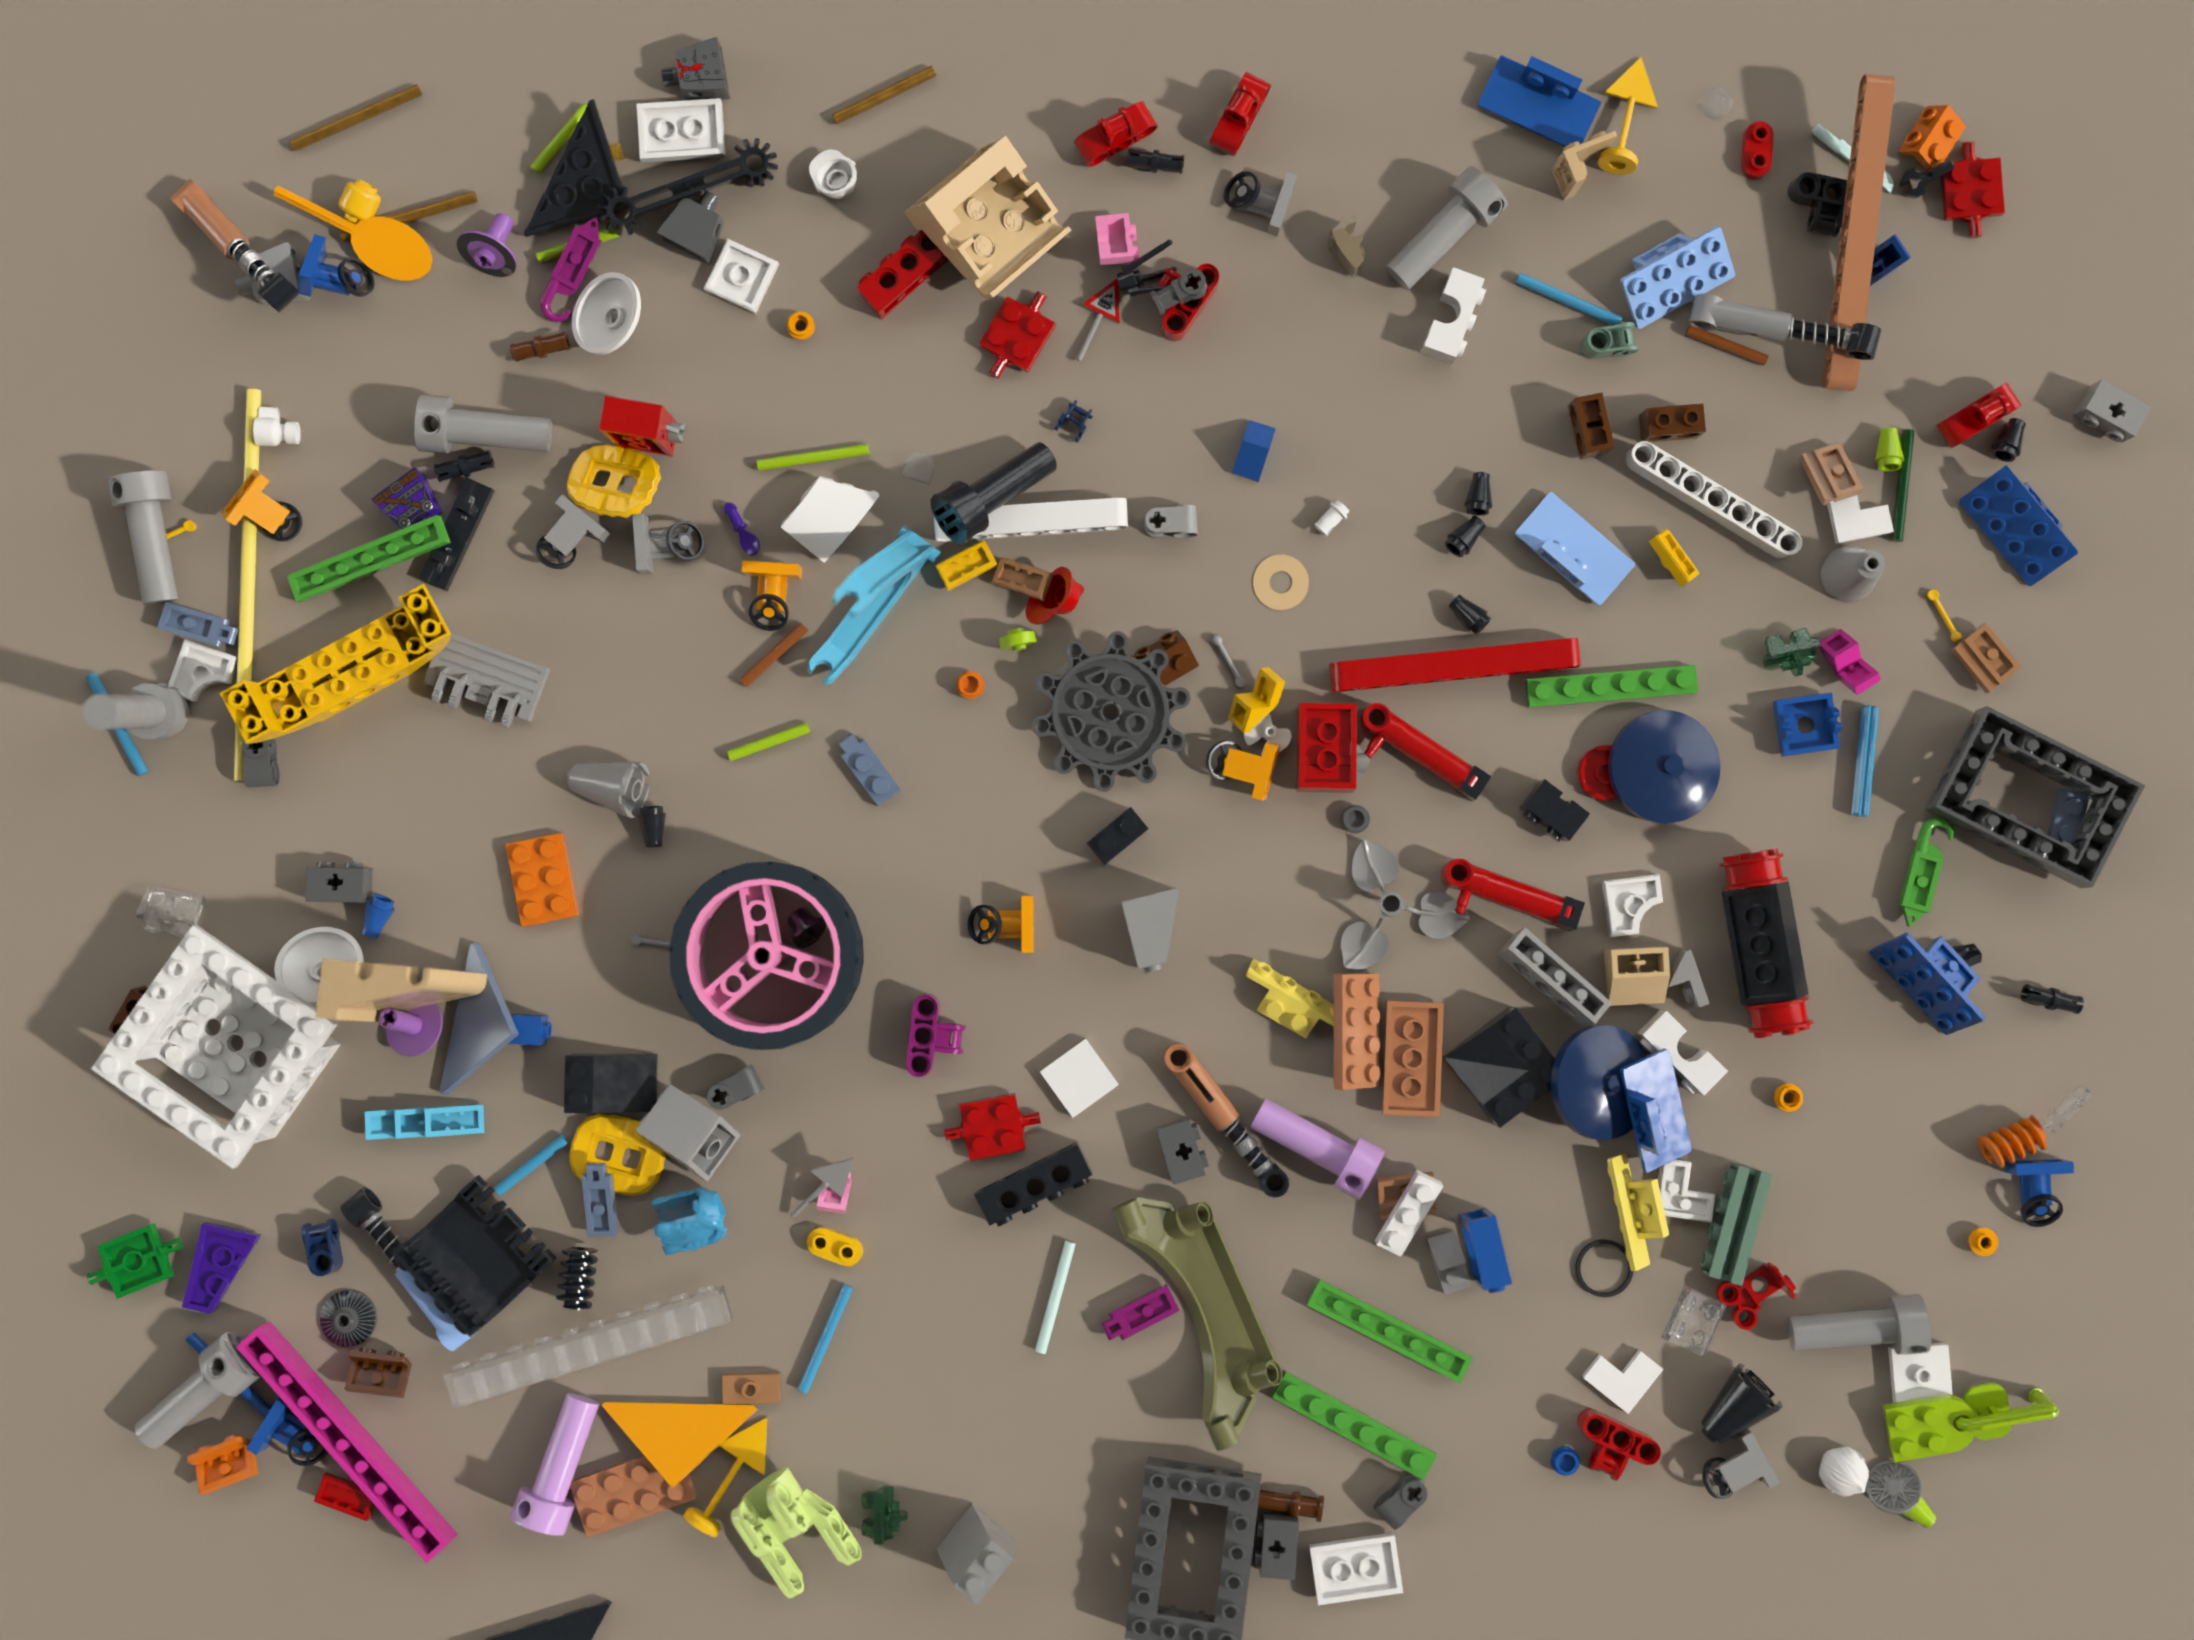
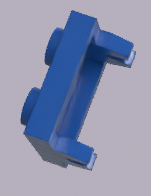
(1825, 724)

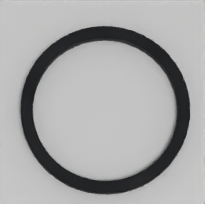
(1578, 1269)

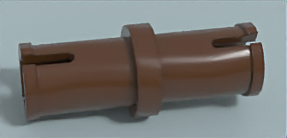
(540, 346)

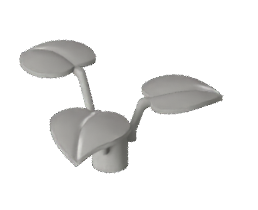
(1372, 869)

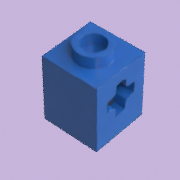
(531, 1029)

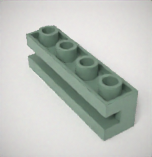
(1735, 1223)

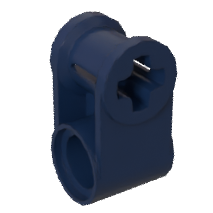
(320, 1245)

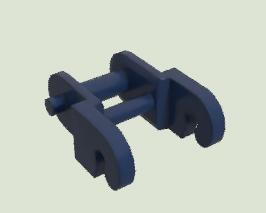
(1073, 407)

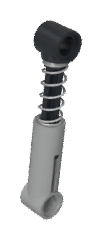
(1713, 313)

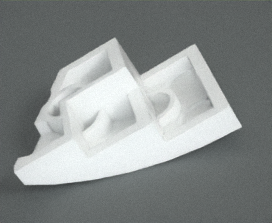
(827, 515)

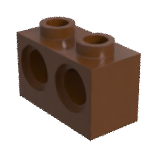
(1672, 423)
(1591, 426)

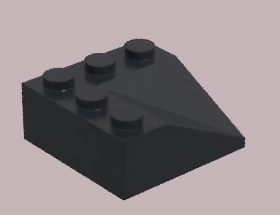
(1503, 1066)

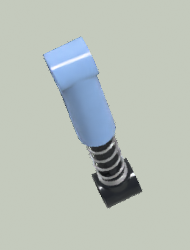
(364, 1210)

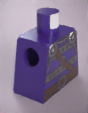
(408, 499)

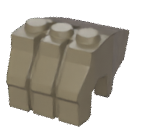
(1346, 248)

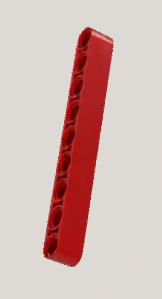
(1455, 665)

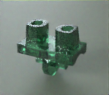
(1793, 655)
(886, 1514)

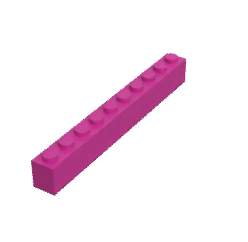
(347, 1441)

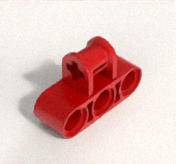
(1240, 114)
(1115, 133)
(1184, 314)
(1979, 415)
(1615, 1453)

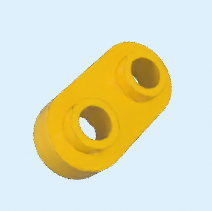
(834, 1246)

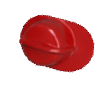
(1060, 598)

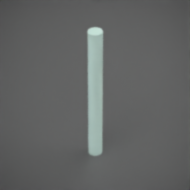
(1055, 1297)

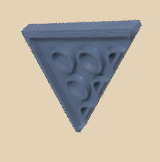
(479, 1027)

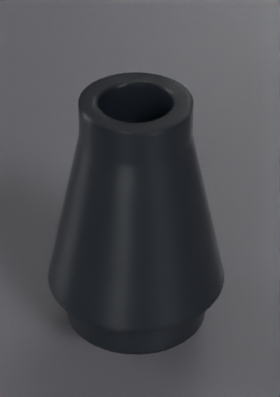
(2009, 442)
(1479, 495)
(1464, 537)
(1471, 616)
(652, 825)

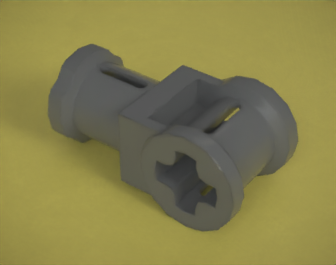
(1180, 291)

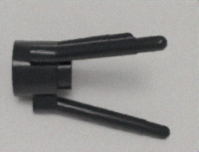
(1131, 280)

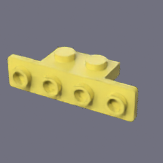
(1288, 1001)
(1638, 1210)

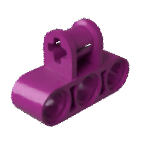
(939, 1038)

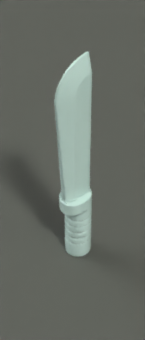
(1844, 150)

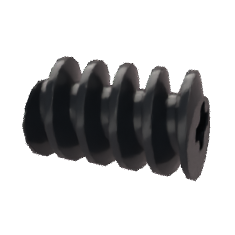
(578, 1277)

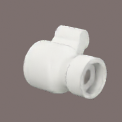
(270, 431)

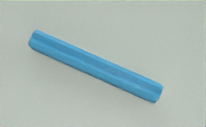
(1865, 761)

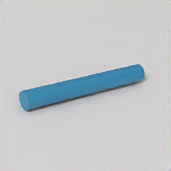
(530, 1165)

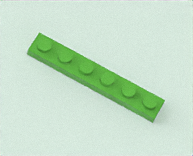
(368, 559)
(1611, 686)
(1389, 1330)
(1354, 1425)

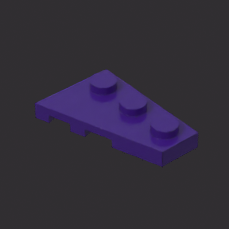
(215, 1264)

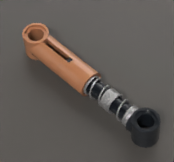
(233, 244)
(1225, 1117)

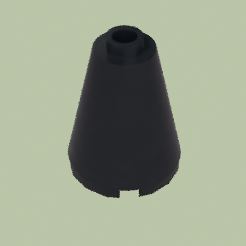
(1739, 1406)

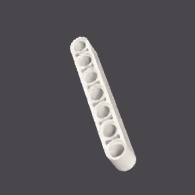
(1726, 500)
(1051, 518)

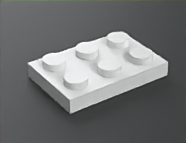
(680, 130)
(1356, 1568)

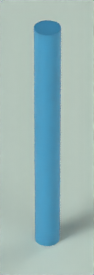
(1568, 299)
(122, 734)
(825, 1338)

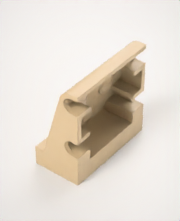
(989, 218)
(365, 989)

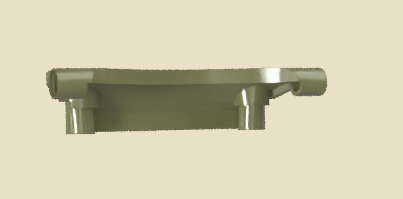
(1229, 1332)

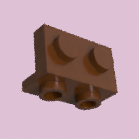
(1179, 654)
(378, 1373)

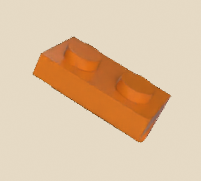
(1933, 135)
(223, 1464)

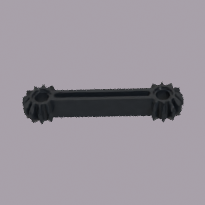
(688, 187)

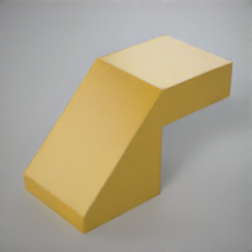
(1254, 706)

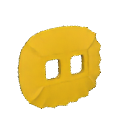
(619, 463)
(623, 1135)

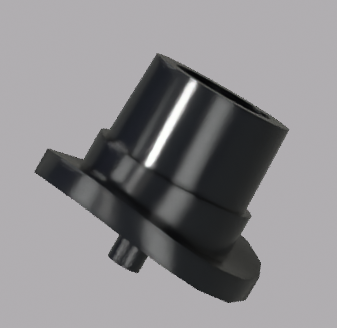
(806, 927)

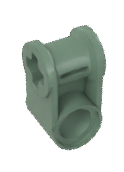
(1614, 341)

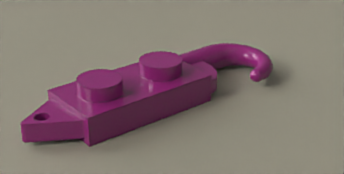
(571, 267)

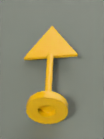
(1636, 89)
(748, 1447)

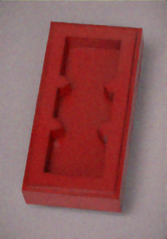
(344, 1497)

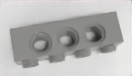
(1554, 978)

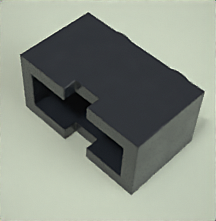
(1551, 811)
(1117, 836)

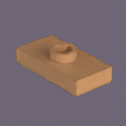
(1022, 578)
(751, 1388)

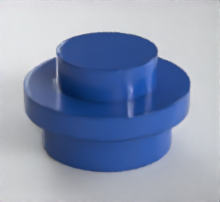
(1565, 1460)

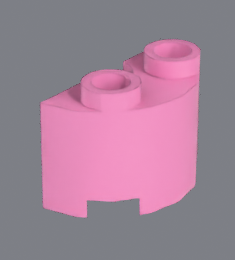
(1116, 239)

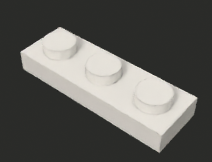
(1408, 1213)

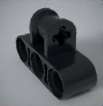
(1824, 213)

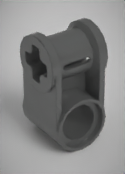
(260, 764)
(738, 1086)
(1398, 1503)

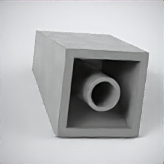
(1150, 927)
(688, 1132)
(976, 1553)

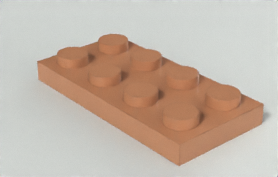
(1356, 1031)
(1412, 1058)
(625, 1495)

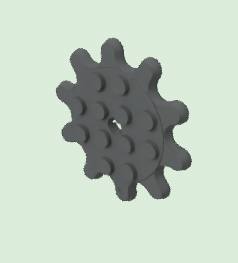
(1105, 742)

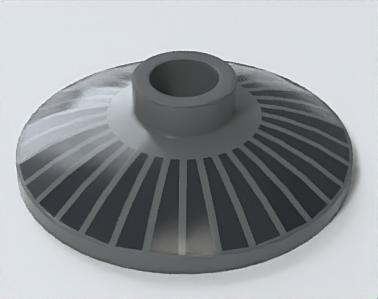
(361, 1317)

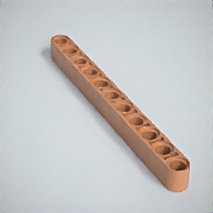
(1859, 222)

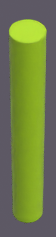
(558, 141)
(555, 252)
(768, 741)

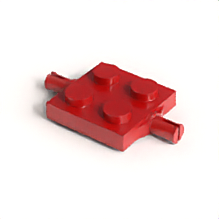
(1973, 190)
(1017, 334)
(992, 1126)

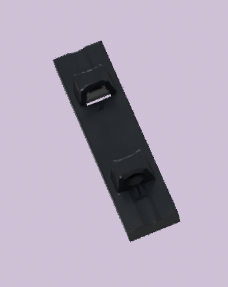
(473, 500)

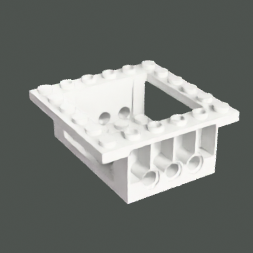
(171, 1024)

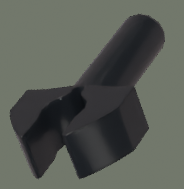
(1925, 177)

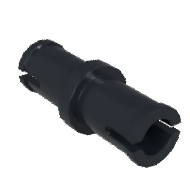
(1155, 161)
(464, 466)
(2052, 999)

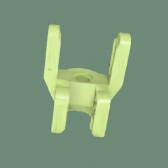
(781, 1511)

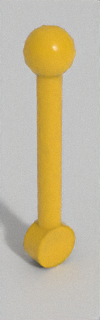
(188, 525)
(1933, 595)

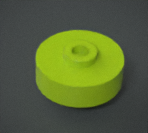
(1017, 640)

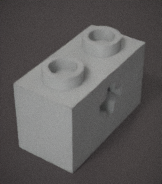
(2112, 411)

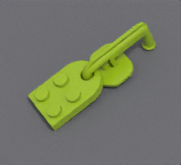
(1927, 1424)

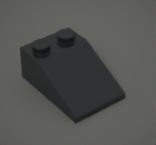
(610, 1083)

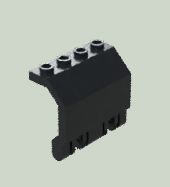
(471, 1259)

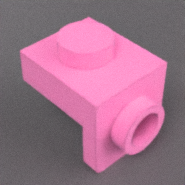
(831, 1201)

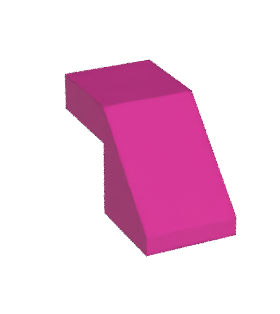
(1845, 660)

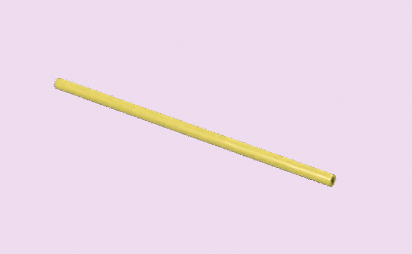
(247, 570)

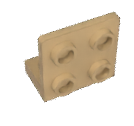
(1570, 165)

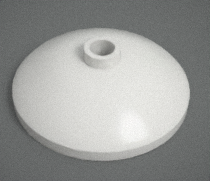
(606, 313)
(301, 959)

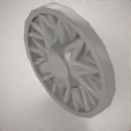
(1894, 1487)

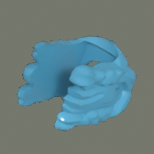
(689, 1220)

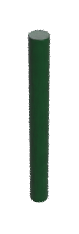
(1903, 486)

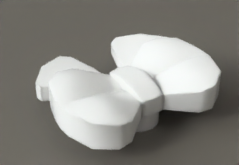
(1269, 732)

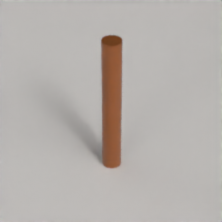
(1727, 345)
(773, 654)

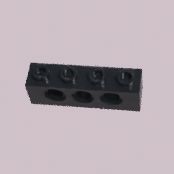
(1068, 1157)

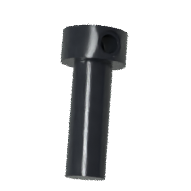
(965, 508)

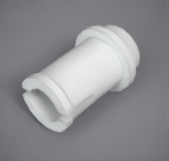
(1331, 518)

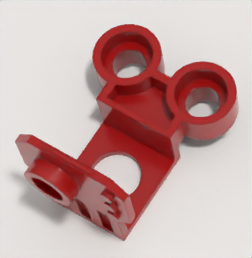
(1748, 1300)

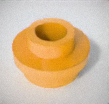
(797, 318)
(1796, 1101)
(1975, 1241)

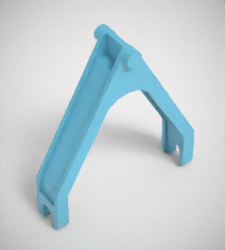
(876, 588)

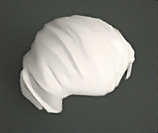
(1843, 1471)

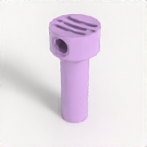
(1350, 1163)
(545, 1504)

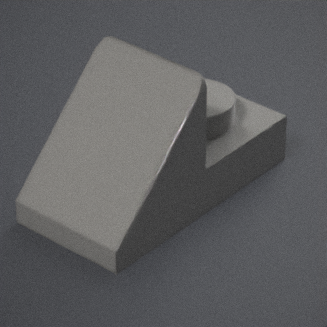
(1685, 971)
(1449, 1262)

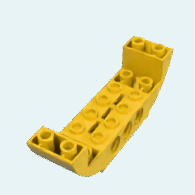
(341, 671)

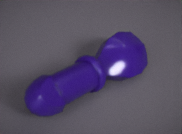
(748, 540)

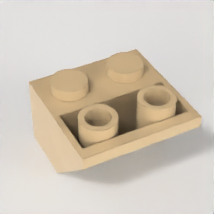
(1636, 975)

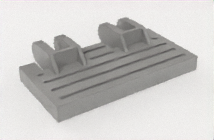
(489, 678)

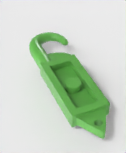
(1923, 872)

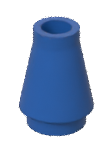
(377, 914)

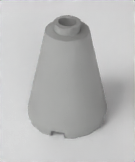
(1851, 572)
(611, 784)

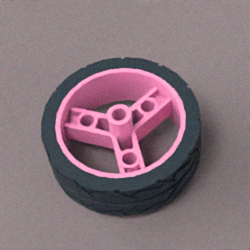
(712, 1002)

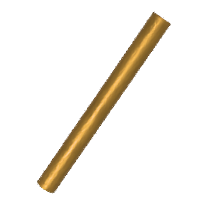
(884, 94)

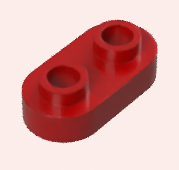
(1757, 148)

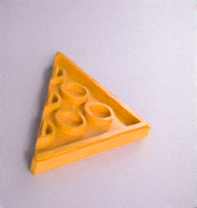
(677, 1435)

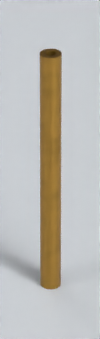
(355, 117)
(427, 210)

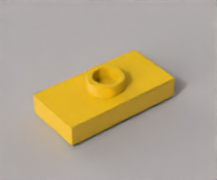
(1673, 557)
(966, 565)

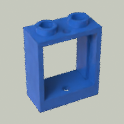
(1485, 1250)

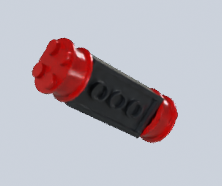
(1765, 943)

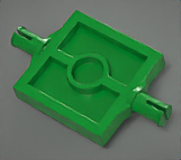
(135, 1261)

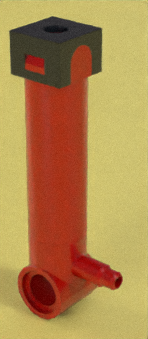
(1465, 778)
(1560, 911)

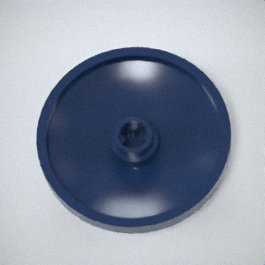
(1664, 766)
(1589, 1081)

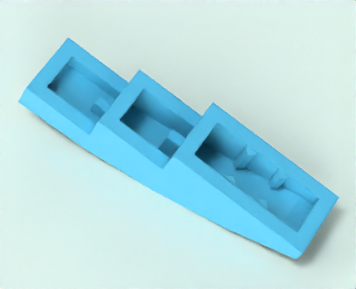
(424, 1121)

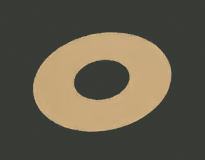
(1276, 600)

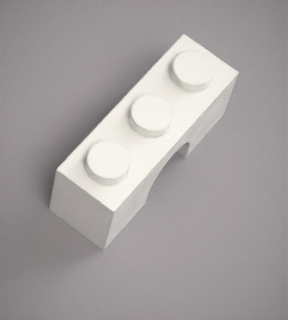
(1461, 292)
(1698, 1072)

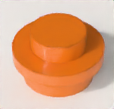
(970, 685)

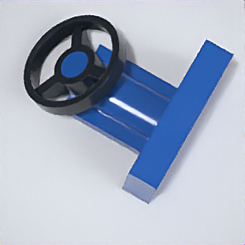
(329, 277)
(2036, 1187)
(289, 1431)

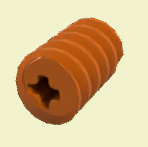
(2012, 1140)

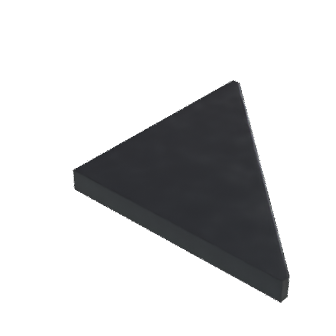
(579, 179)
(571, 1626)

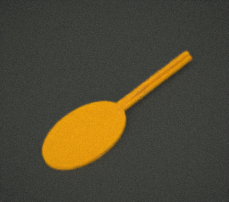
(379, 242)

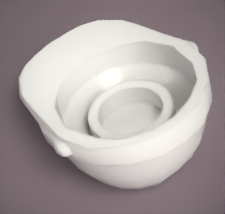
(833, 174)

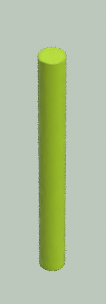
(813, 457)

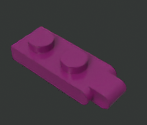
(1140, 1313)

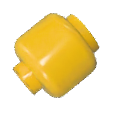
(359, 201)

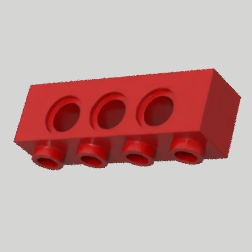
(883, 299)

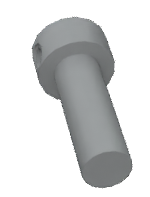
(1473, 201)
(476, 428)
(142, 497)
(146, 711)
(1901, 1323)
(220, 1372)

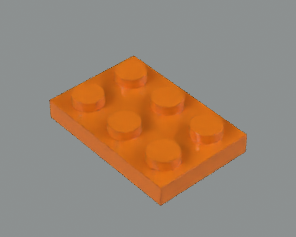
(542, 879)

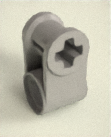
(1175, 522)

